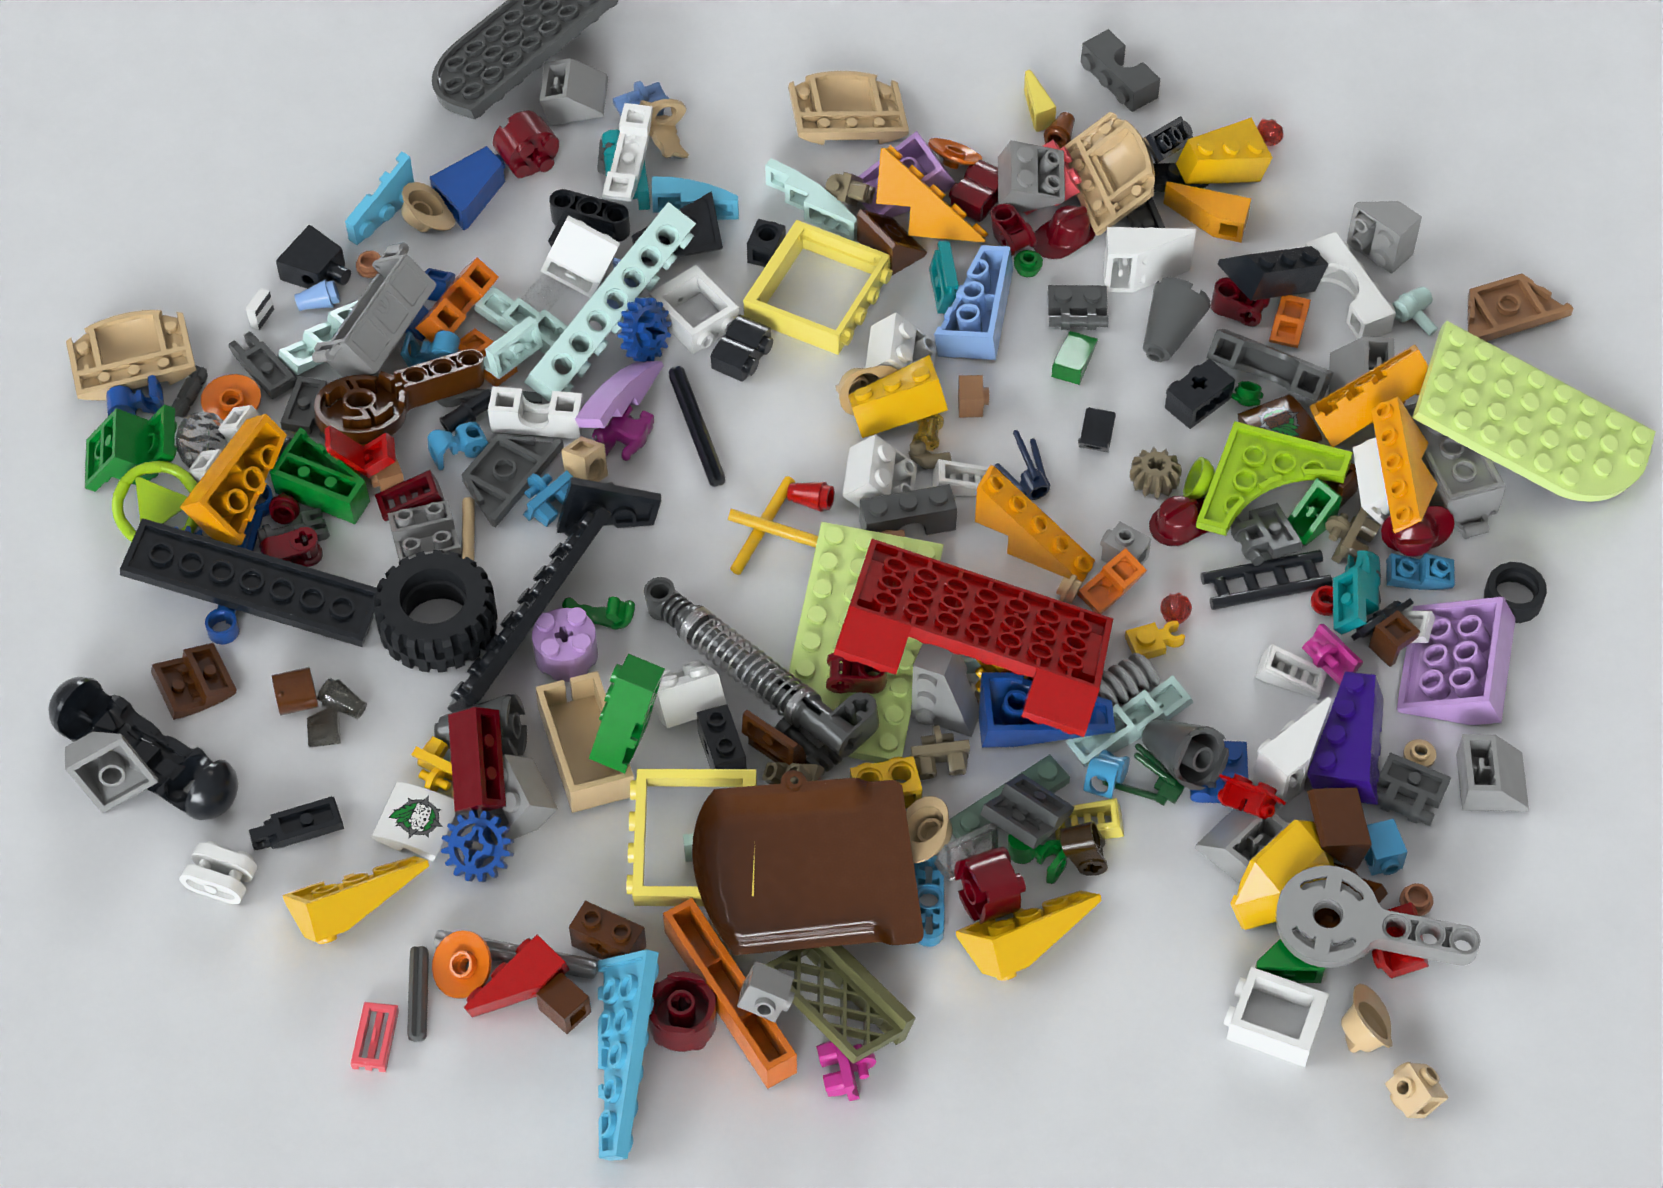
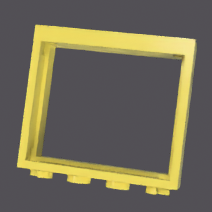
(831, 246)
(670, 895)

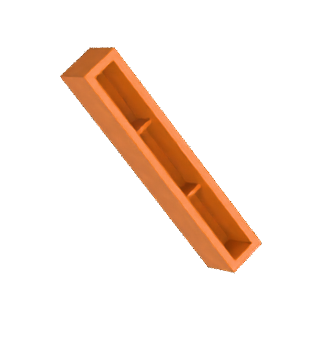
(708, 958)

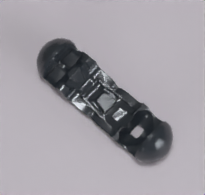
(83, 708)

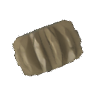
(1155, 472)

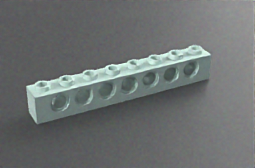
(668, 223)

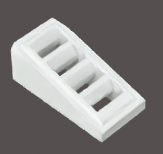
(947, 472)
(1278, 678)

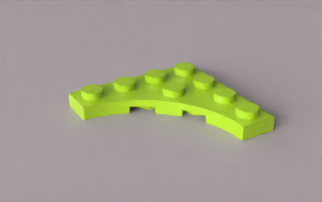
(1260, 461)

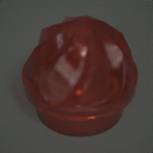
(1270, 131)
(1176, 608)

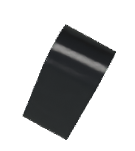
(591, 211)

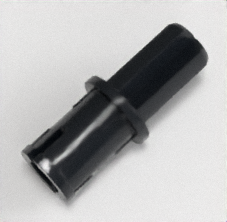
(466, 411)

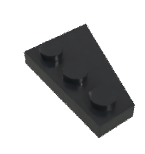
(705, 231)
(627, 505)

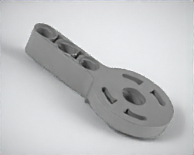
(1361, 921)

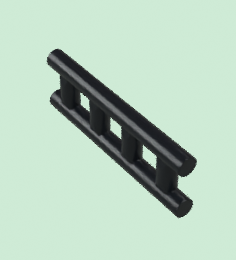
(1254, 592)

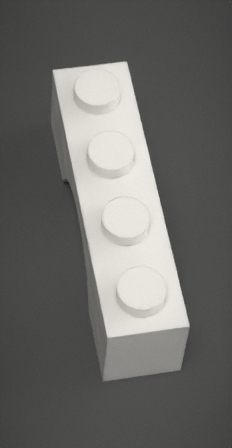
(1369, 311)

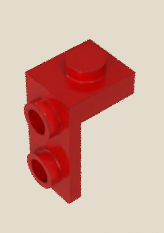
(364, 459)

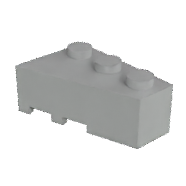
(942, 691)

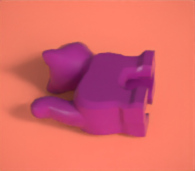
(627, 431)

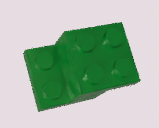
(126, 442)

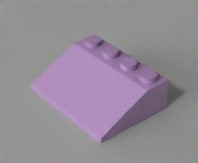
(1463, 665)

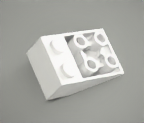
(1145, 255)
(1287, 757)

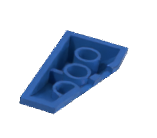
(1002, 707)

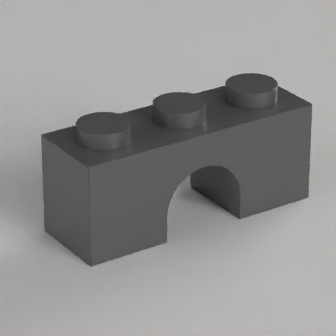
(1105, 60)
(928, 506)

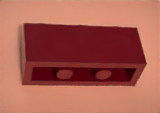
(477, 760)

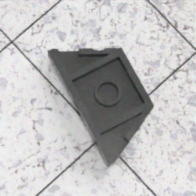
(501, 472)

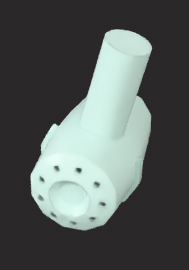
(1412, 305)

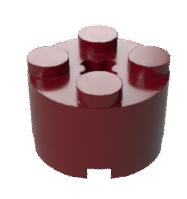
(526, 144)
(989, 885)
(683, 1012)

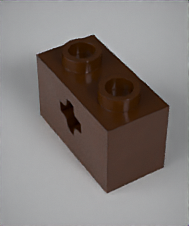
(605, 933)

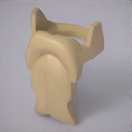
(663, 127)

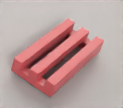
(370, 1062)

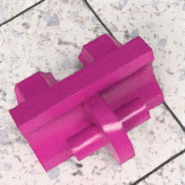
(1331, 654)
(843, 1081)

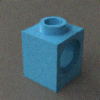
(1387, 848)

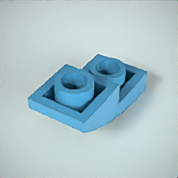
(1424, 574)

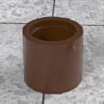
(294, 691)

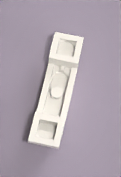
(629, 152)

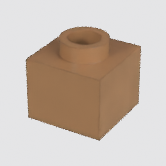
(972, 396)
(387, 477)

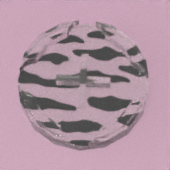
(197, 434)

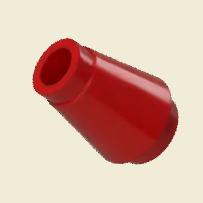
(812, 495)

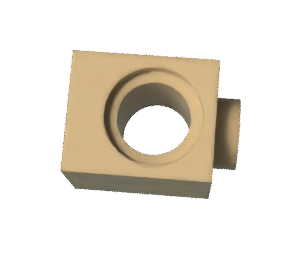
(585, 459)

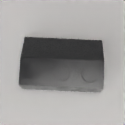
(1276, 272)

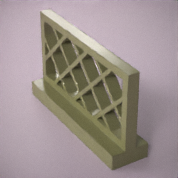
(854, 985)

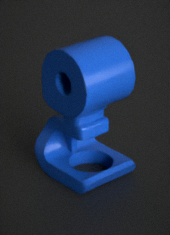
(124, 398)

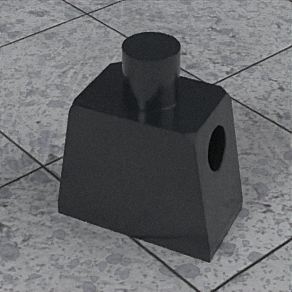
(311, 260)

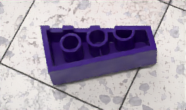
(1351, 739)

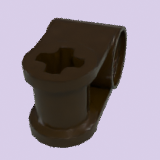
(1084, 847)

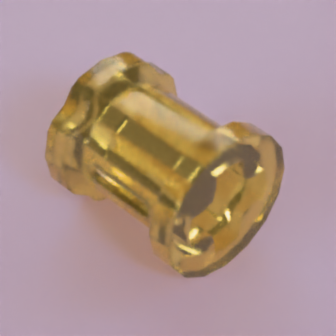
(929, 431)

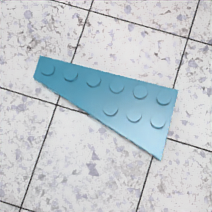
(622, 1044)

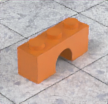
(457, 300)

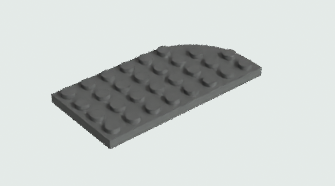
(508, 49)

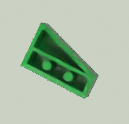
(319, 479)
(626, 712)

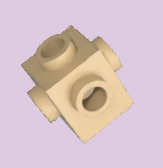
(1416, 1089)

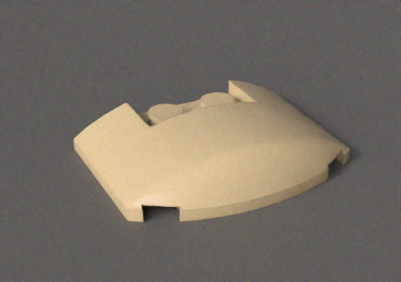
(847, 108)
(1113, 170)
(128, 350)

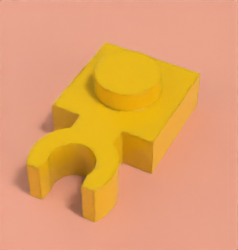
(1152, 641)

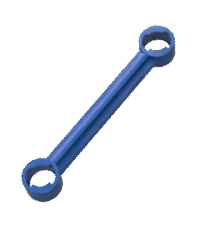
(227, 614)

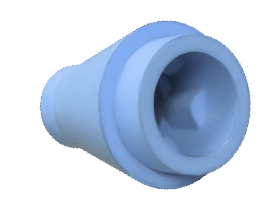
(318, 296)

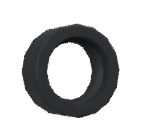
(1524, 575)

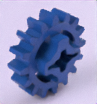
(644, 329)
(475, 858)

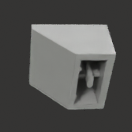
(572, 91)
(1030, 176)
(1384, 232)
(1358, 358)
(1491, 774)
(526, 796)
(1238, 840)

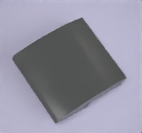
(1027, 811)

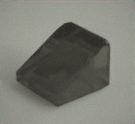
(324, 728)

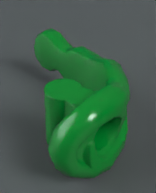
(614, 616)

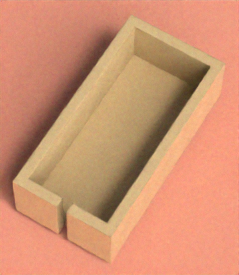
(571, 735)

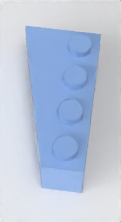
(977, 315)

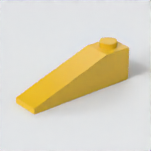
(335, 908)
(1017, 942)

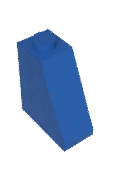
(470, 184)

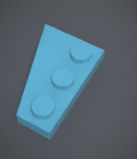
(381, 205)

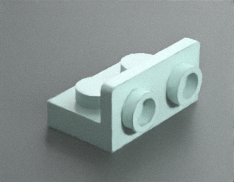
(513, 348)

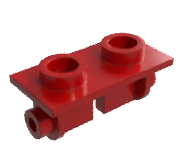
(1259, 798)

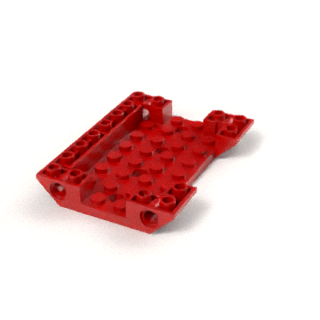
(982, 619)

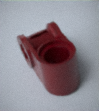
(1011, 228)
(1234, 304)
(292, 548)
(853, 677)

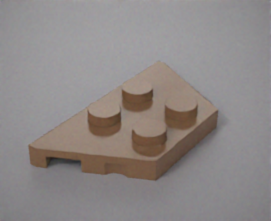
(1511, 307)

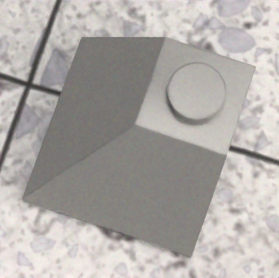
(107, 769)

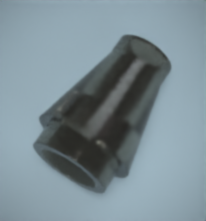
(338, 694)

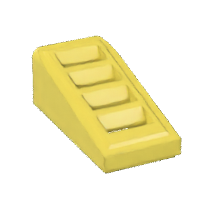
(1039, 103)
(1100, 809)

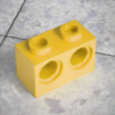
(893, 769)

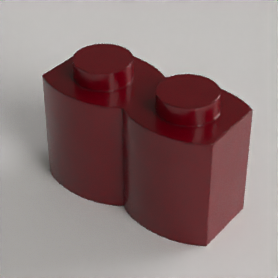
(977, 190)

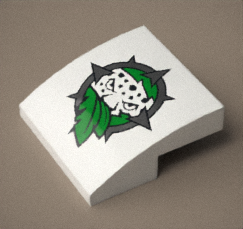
(415, 820)

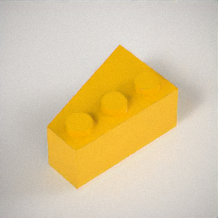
(1225, 155)
(898, 398)

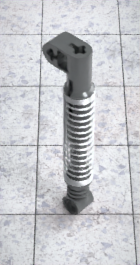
(838, 729)

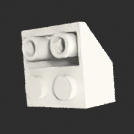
(580, 256)
(898, 343)
(877, 470)
(688, 692)

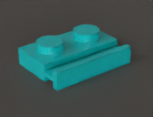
(943, 277)

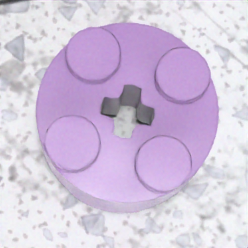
(564, 643)

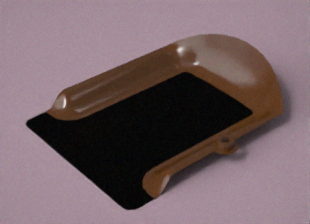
(825, 864)

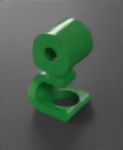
(1023, 854)

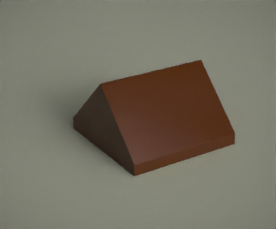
(888, 237)
(1340, 824)

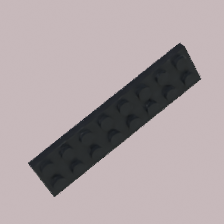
(250, 582)
(532, 604)

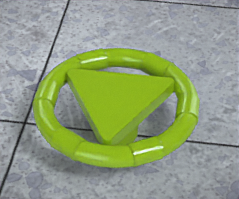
(154, 501)

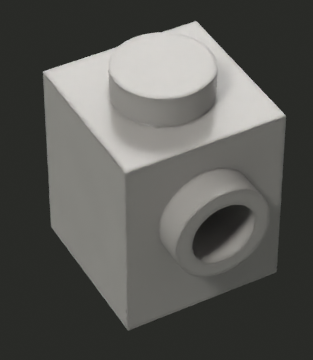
(1125, 537)
(766, 992)

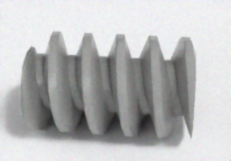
(1127, 678)

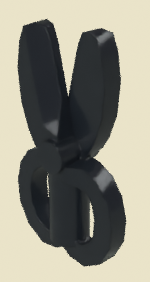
(1379, 616)

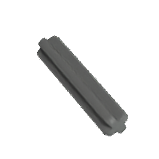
(418, 994)

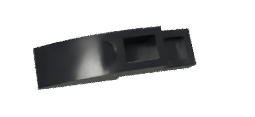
(1168, 139)

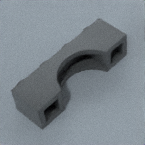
(1259, 359)

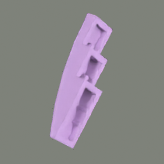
(617, 393)

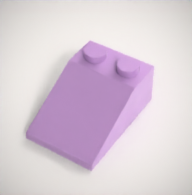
(914, 152)

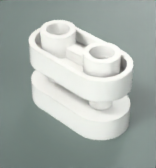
(219, 872)

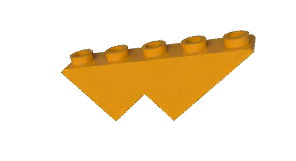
(928, 212)
(1405, 475)
(1029, 530)

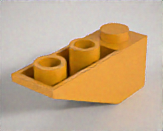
(1212, 211)

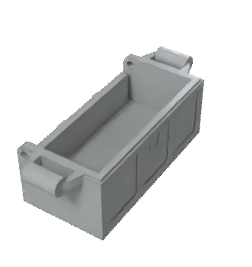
(378, 316)
(1465, 480)

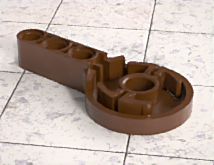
(391, 396)

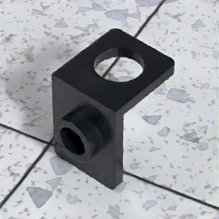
(1097, 429)

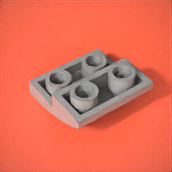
(424, 529)

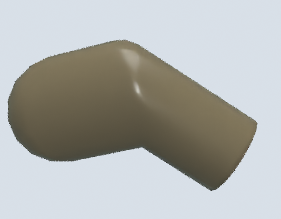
(923, 457)

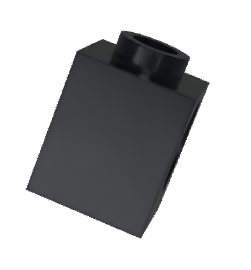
(764, 241)

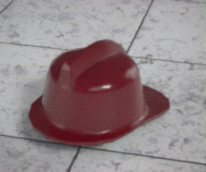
(1064, 233)
(1176, 521)
(1421, 537)

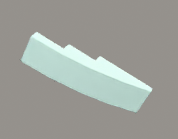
(818, 204)
(507, 313)
(299, 355)
(1132, 718)

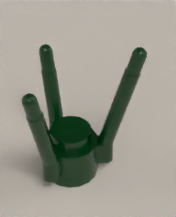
(1167, 785)

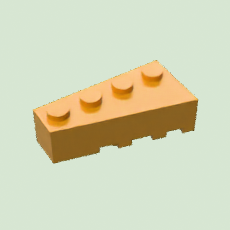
(1350, 406)
(230, 488)

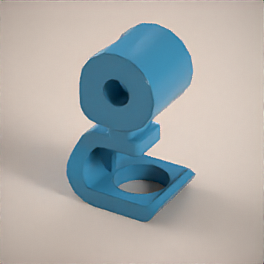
(443, 344)
(468, 439)
(1106, 768)

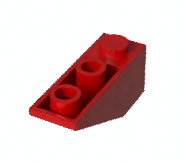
(518, 979)

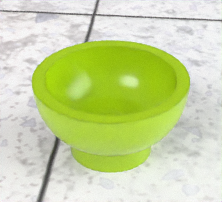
(1198, 479)

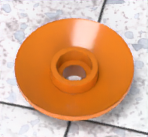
(954, 153)
(229, 390)
(451, 960)

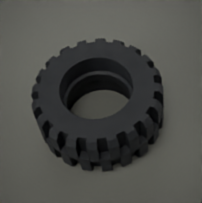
(427, 579)

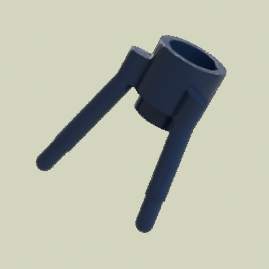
(1033, 481)

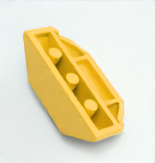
(1272, 868)

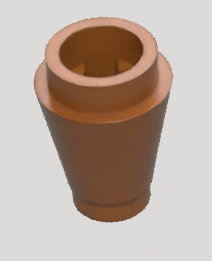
(1060, 129)

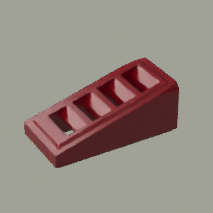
(415, 484)

